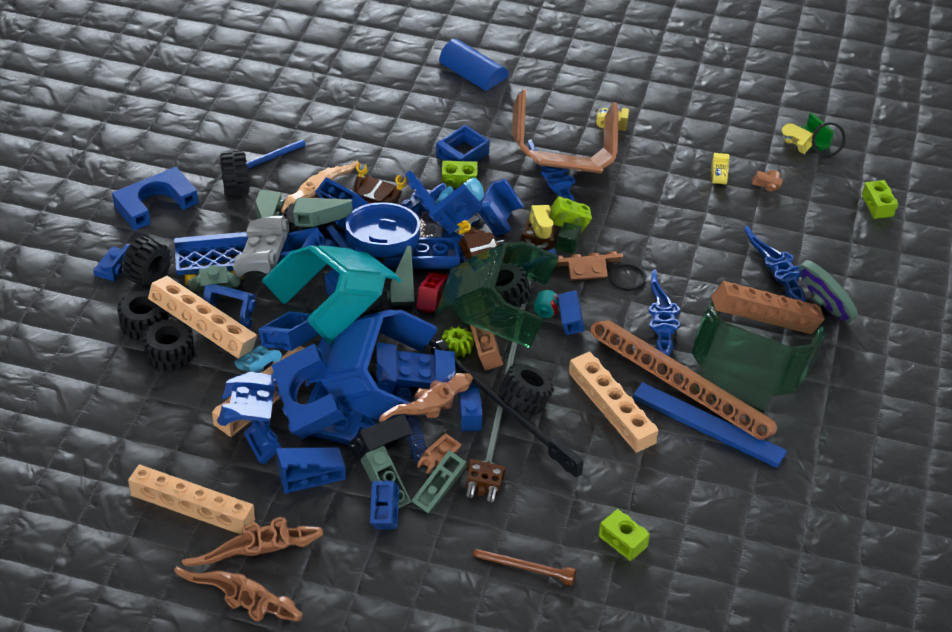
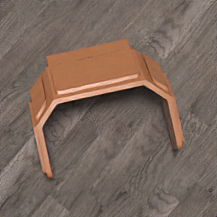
(594, 164)

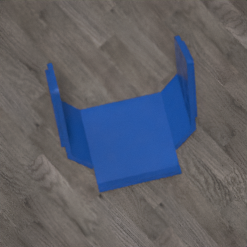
(351, 353)

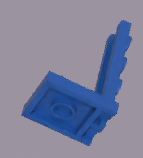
(452, 210)

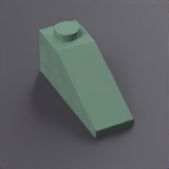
(403, 293)
(440, 482)

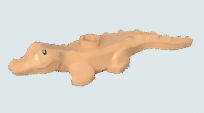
(309, 188)

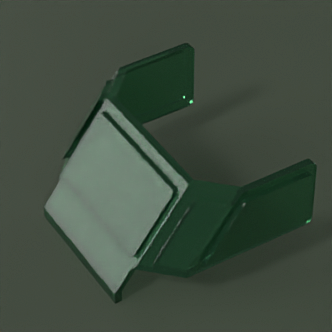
(477, 302)
(750, 363)

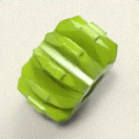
(458, 341)

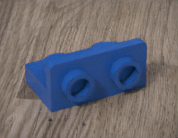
(111, 264)

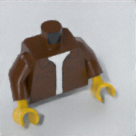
(378, 191)
(475, 240)

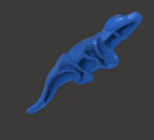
(556, 178)
(780, 266)
(664, 317)

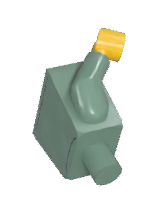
(212, 275)

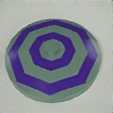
(827, 291)

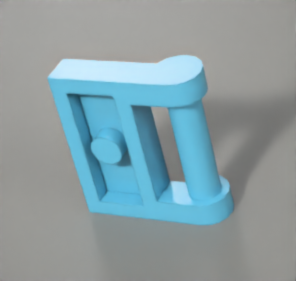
(257, 359)

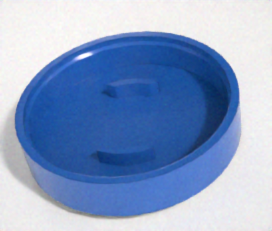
(382, 229)

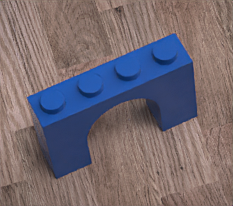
(169, 183)
(289, 376)

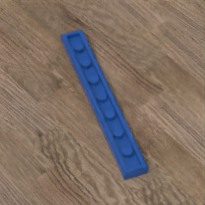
(709, 425)

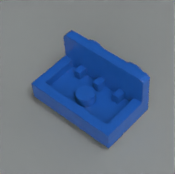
(262, 440)

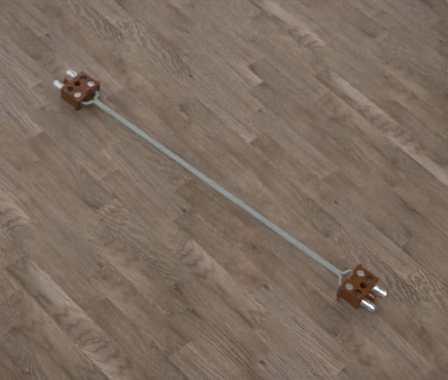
(481, 474)

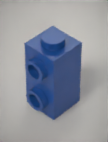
(571, 312)

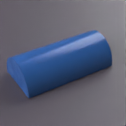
(472, 64)
(430, 254)

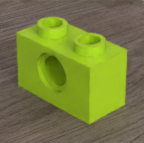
(624, 534)

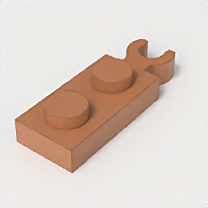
(437, 451)

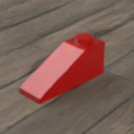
(431, 292)

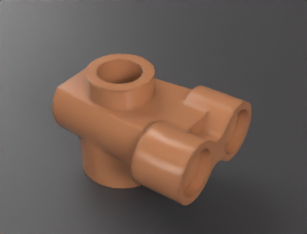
(769, 180)

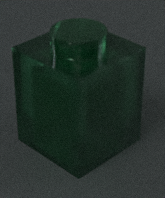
(569, 237)

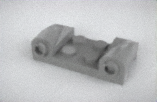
(263, 245)

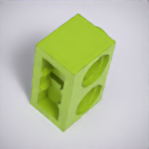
(458, 172)
(879, 199)
(571, 212)

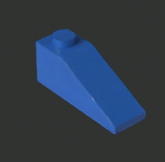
(470, 409)

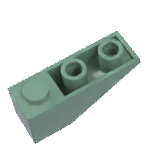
(268, 203)
(317, 211)
(380, 468)

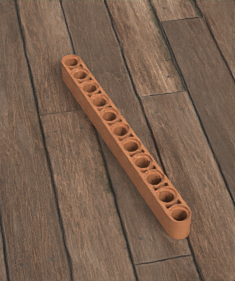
(691, 378)

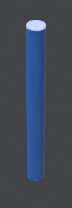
(275, 154)

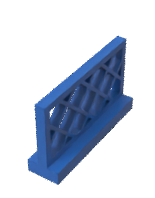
(208, 245)

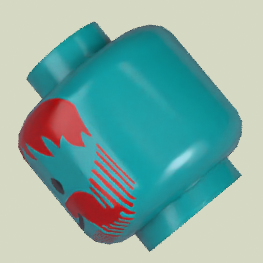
(546, 304)

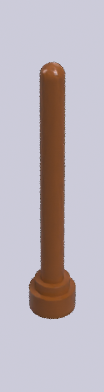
(566, 575)

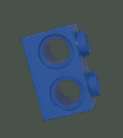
(384, 505)

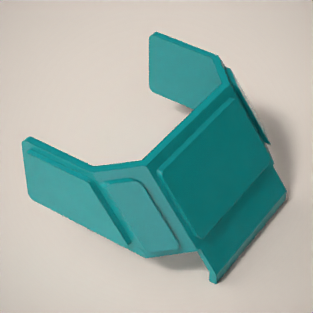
(357, 288)

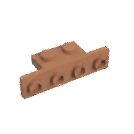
(588, 266)

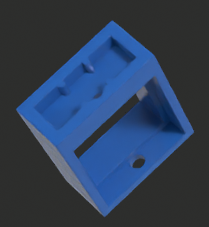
(446, 151)
(301, 239)
(249, 303)
(287, 331)

